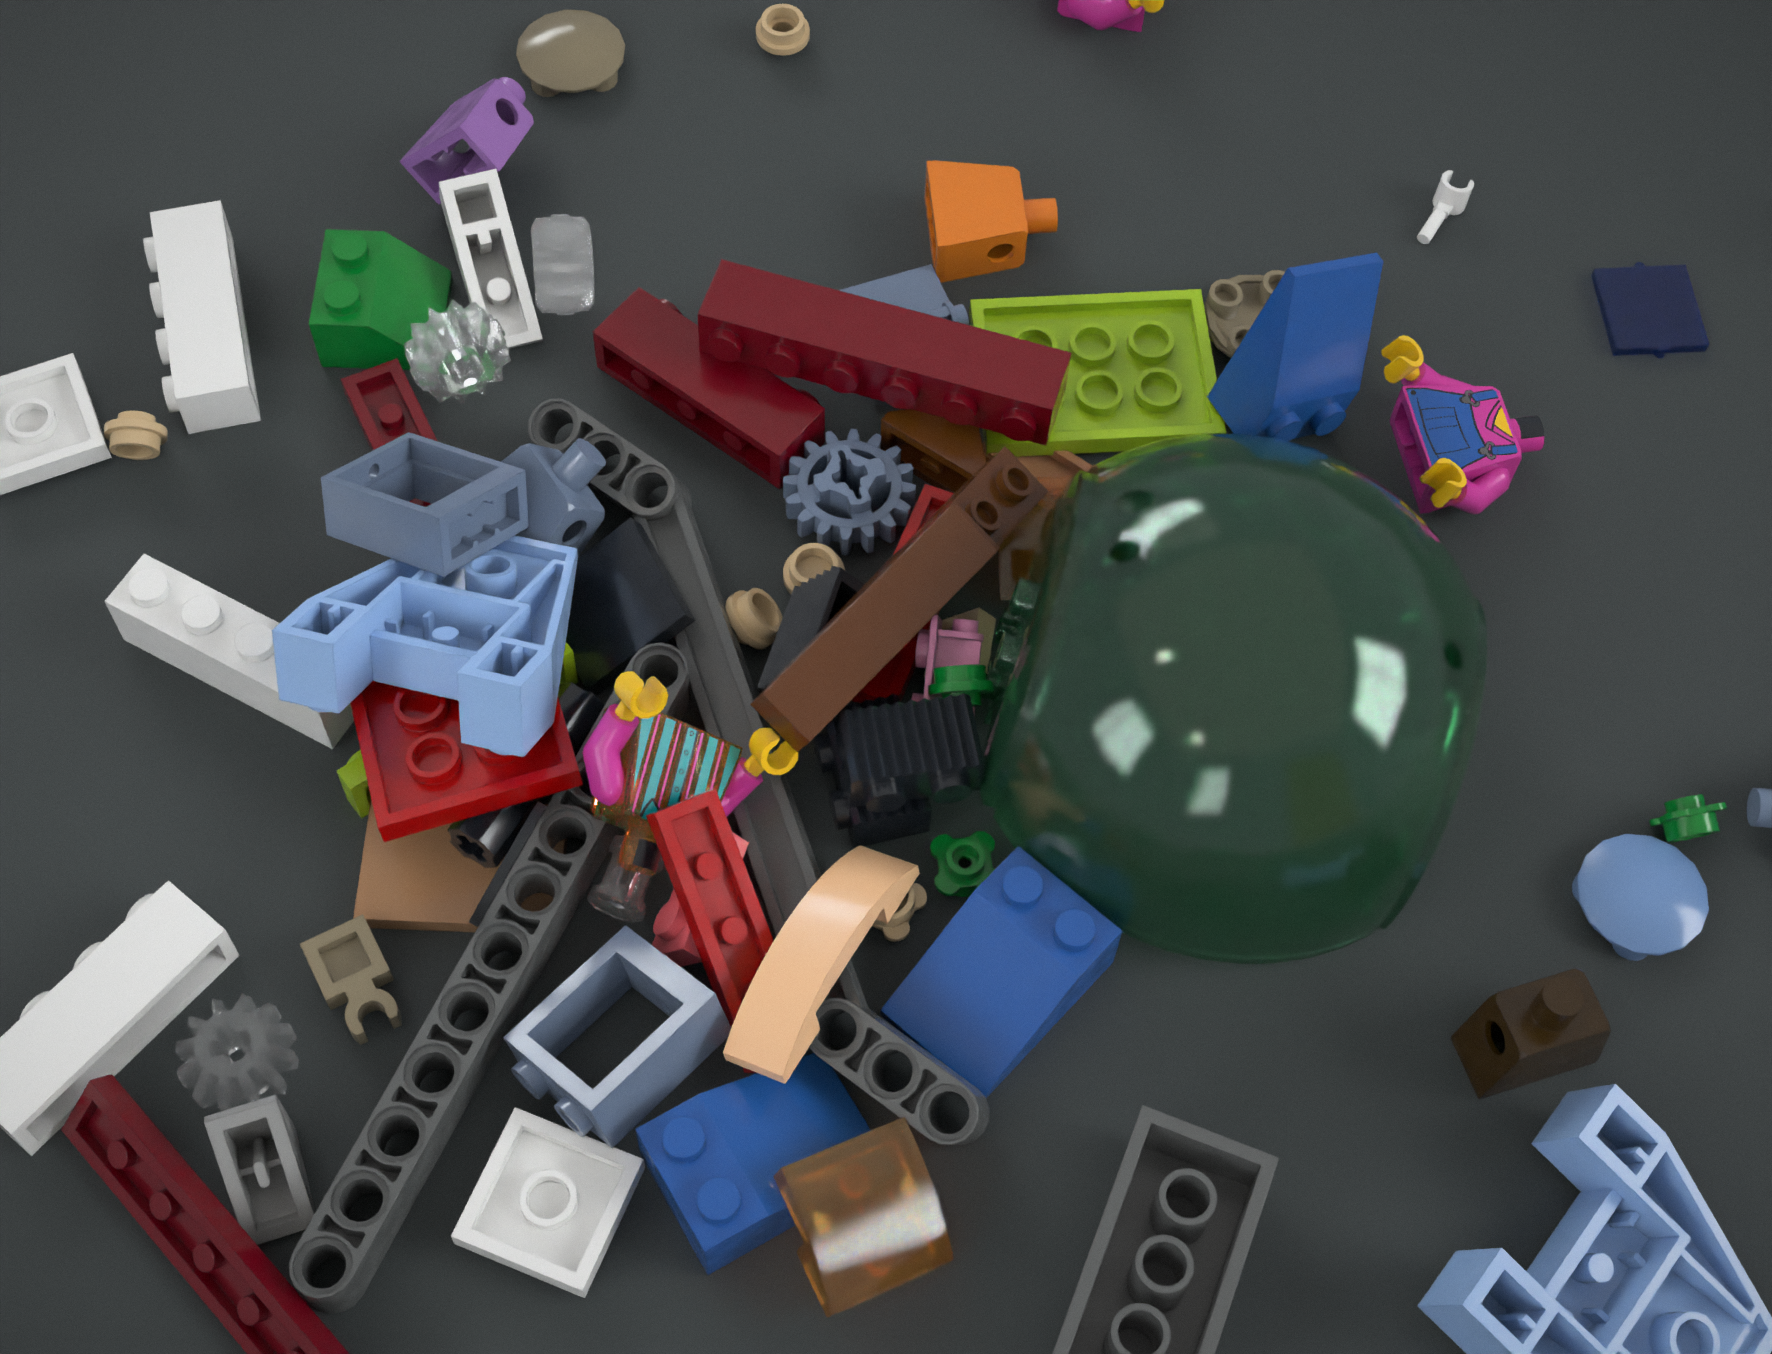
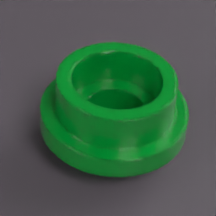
(959, 680)

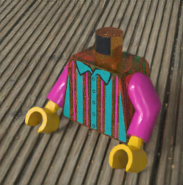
(651, 760)

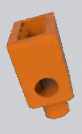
(980, 218)

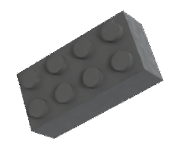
(1168, 1242)

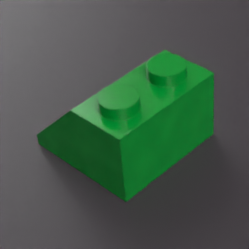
(370, 296)

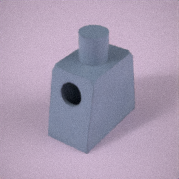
(558, 497)

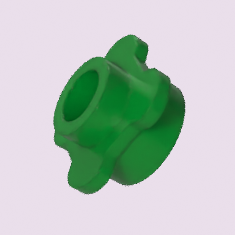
(1688, 818)
(952, 878)

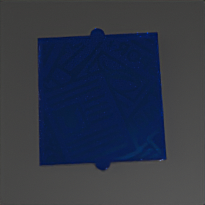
(1649, 310)

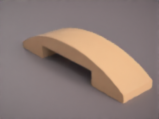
(808, 957)

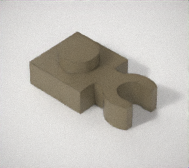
(350, 970)

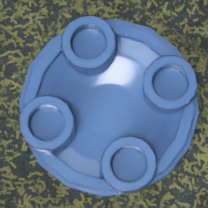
(1641, 895)

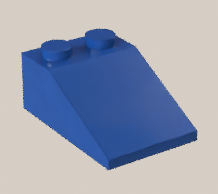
(1302, 352)
(1003, 972)
(725, 1146)

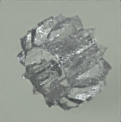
(562, 264)
(457, 352)
(208, 1058)

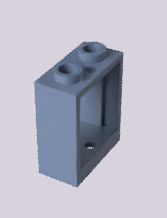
(470, 512)
(651, 1071)

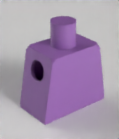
(487, 119)

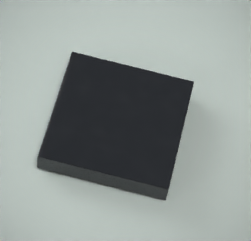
(621, 605)

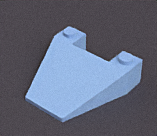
(475, 637)
(1626, 1266)

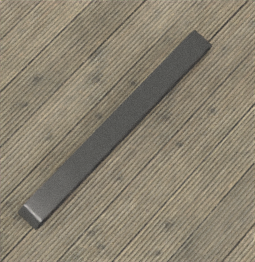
(466, 1052)

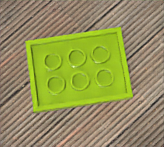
(1133, 370)

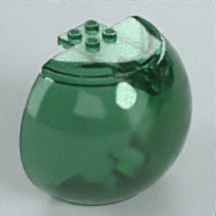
(1234, 697)

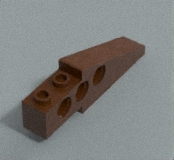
(899, 599)

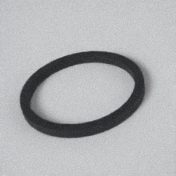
(507, 864)

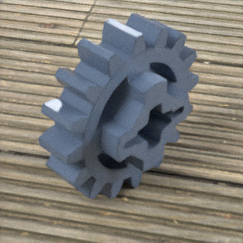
(847, 487)

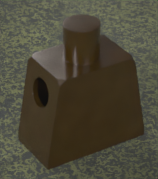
(1545, 1030)

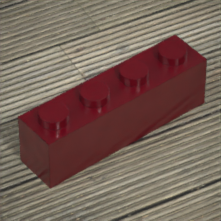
(727, 403)

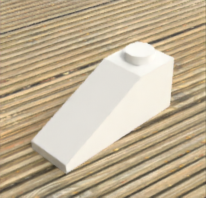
(489, 253)

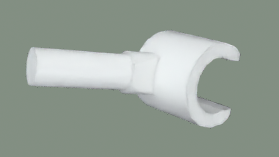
(1446, 202)

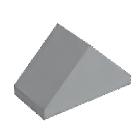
(262, 1168)

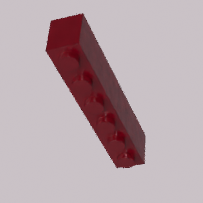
(883, 352)

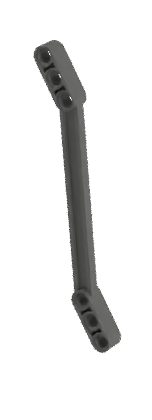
(769, 814)

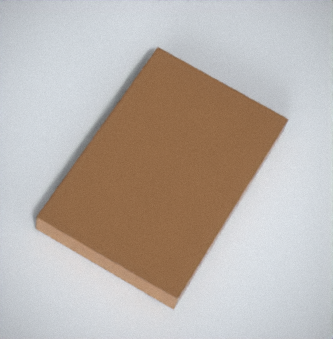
(424, 882)

